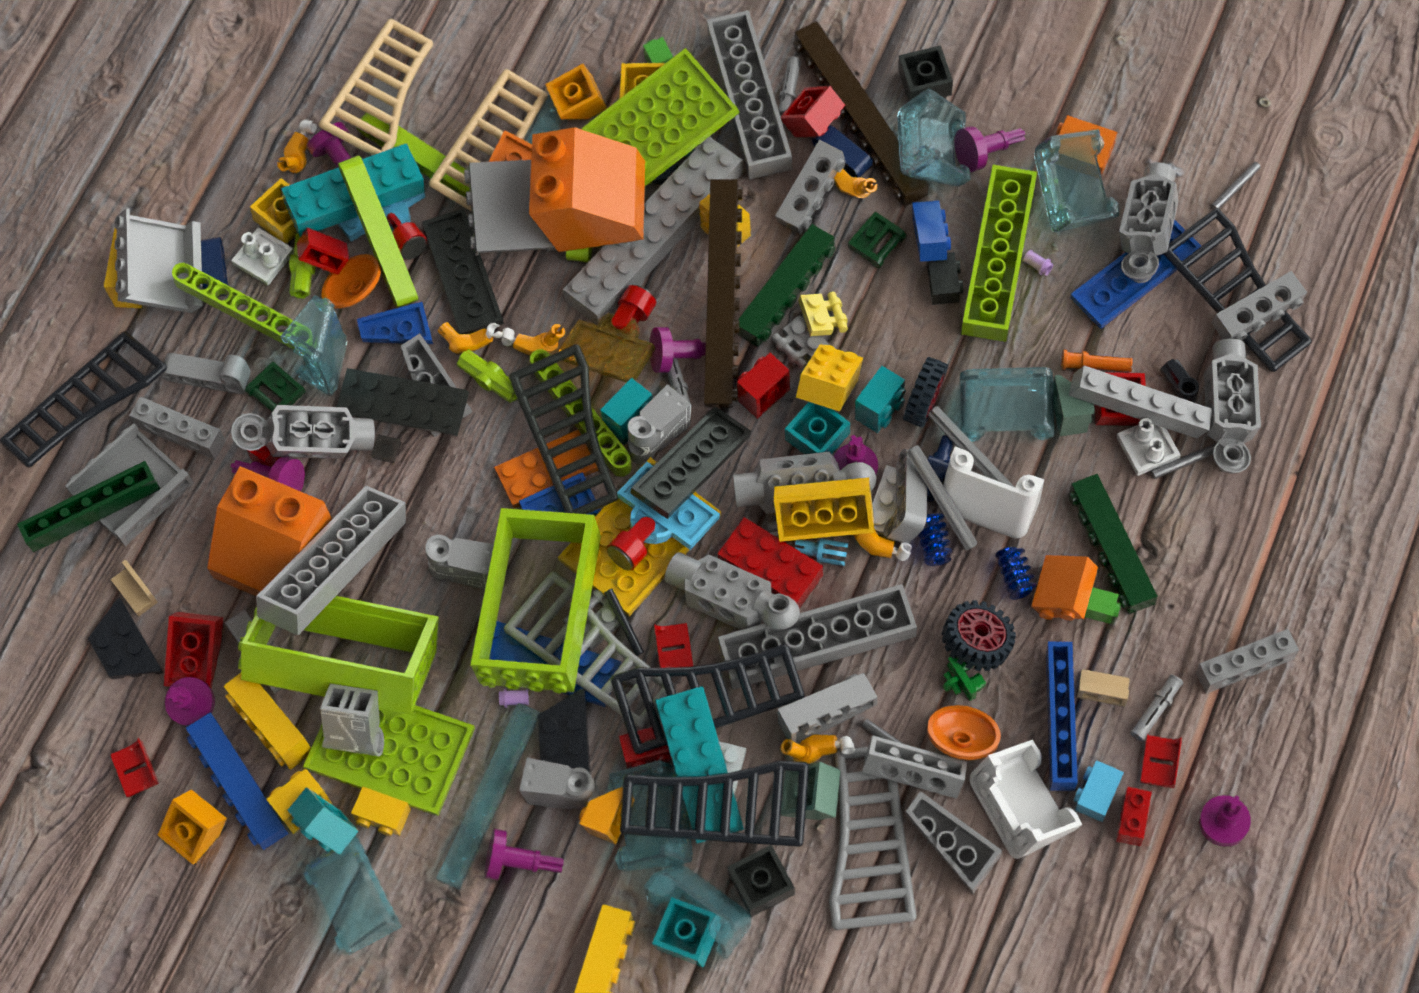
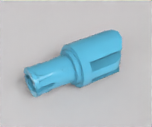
(818, 549)

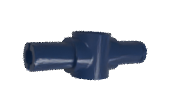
(940, 461)

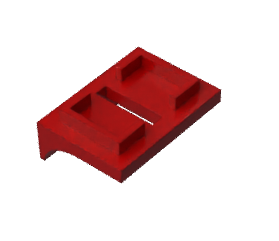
(669, 637)
(130, 758)
(1159, 773)

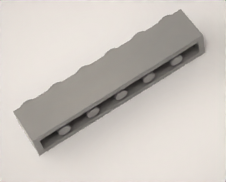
(1140, 402)

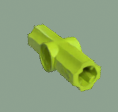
(300, 275)
(487, 375)

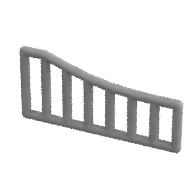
(598, 628)
(845, 849)

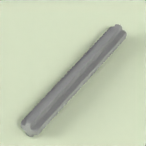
(964, 443)
(942, 497)

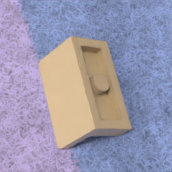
(134, 590)
(1103, 688)

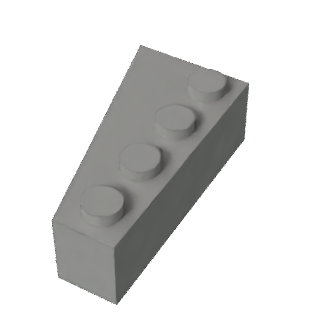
(426, 367)
(826, 708)
(957, 843)

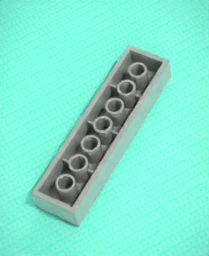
(749, 88)
(331, 560)
(826, 633)

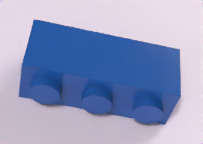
(930, 231)

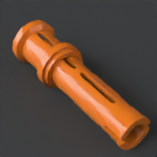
(1078, 360)

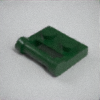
(872, 234)
(278, 383)

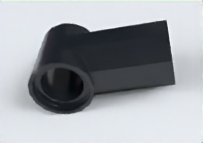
(1180, 380)

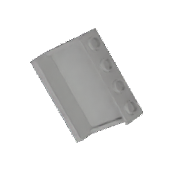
(501, 208)
(146, 258)
(119, 456)

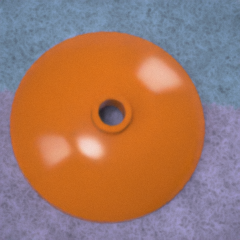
(354, 281)
(963, 732)

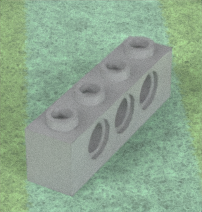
(821, 156)
(1286, 287)
(177, 428)
(1247, 661)
(914, 767)

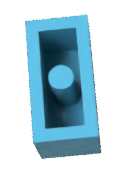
(1098, 791)

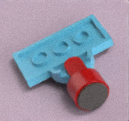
(406, 233)
(685, 525)

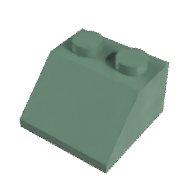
(1070, 412)
(821, 792)

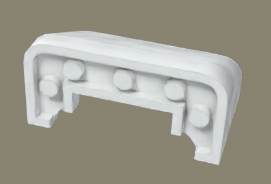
(991, 502)
(1020, 801)

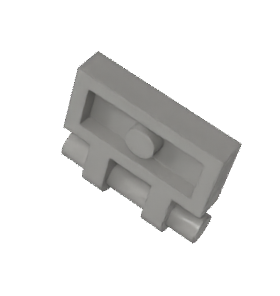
(799, 335)

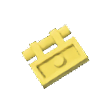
(816, 314)

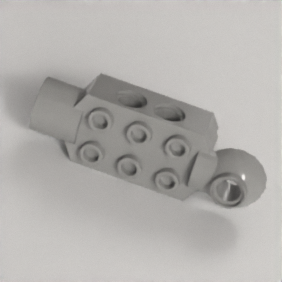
(1148, 221)
(1234, 397)
(305, 432)
(758, 486)
(730, 593)

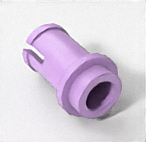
(1043, 265)
(513, 697)

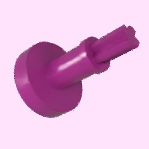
(326, 143)
(973, 147)
(670, 349)
(856, 452)
(285, 471)
(189, 700)
(1225, 820)
(502, 855)

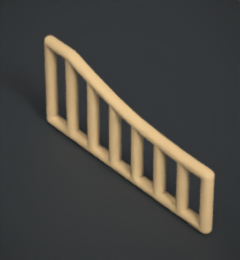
(396, 103)
(476, 120)

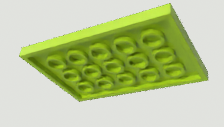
(667, 114)
(416, 761)

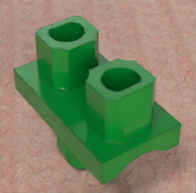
(969, 685)

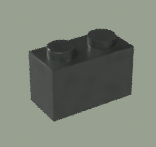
(944, 281)

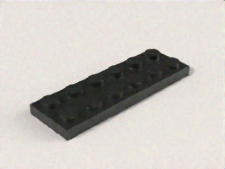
(462, 272)
(403, 401)
(690, 462)

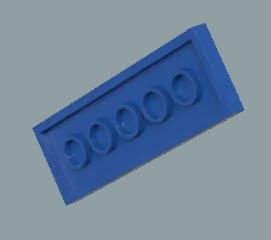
(1113, 292)
(508, 649)

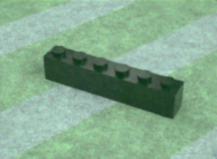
(785, 285)
(88, 506)
(1113, 544)

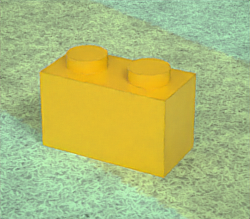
(380, 811)

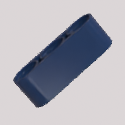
(856, 159)
(213, 260)

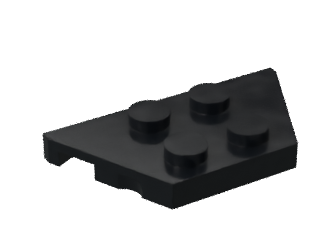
(122, 645)
(565, 732)

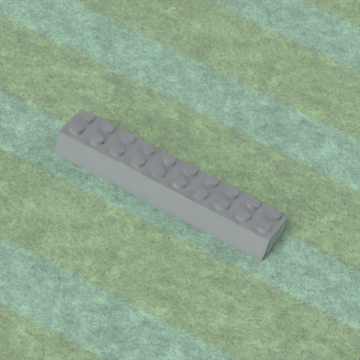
(667, 219)

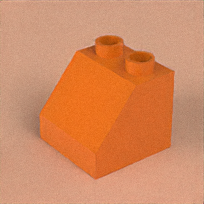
(586, 189)
(261, 530)

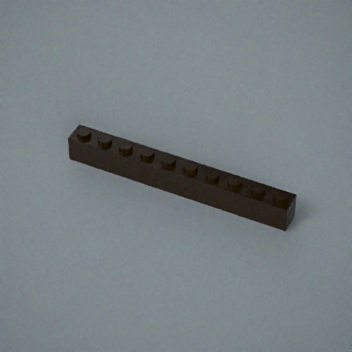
(858, 111)
(721, 293)

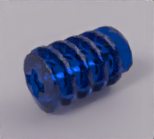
(933, 541)
(1015, 572)

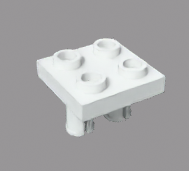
(262, 255)
(1148, 446)

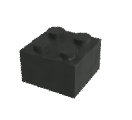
(923, 71)
(761, 880)

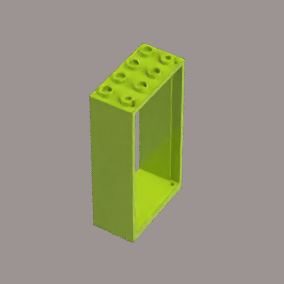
(547, 527)
(351, 621)

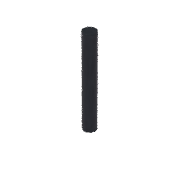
(624, 622)

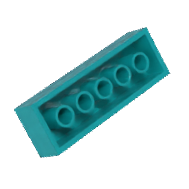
(326, 201)
(696, 752)

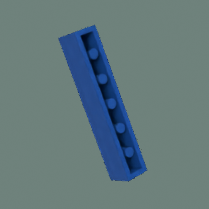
(1061, 716)
(236, 780)

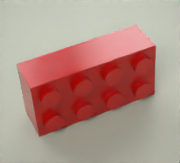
(775, 561)

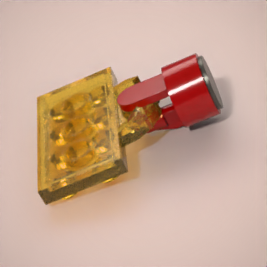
(613, 343)

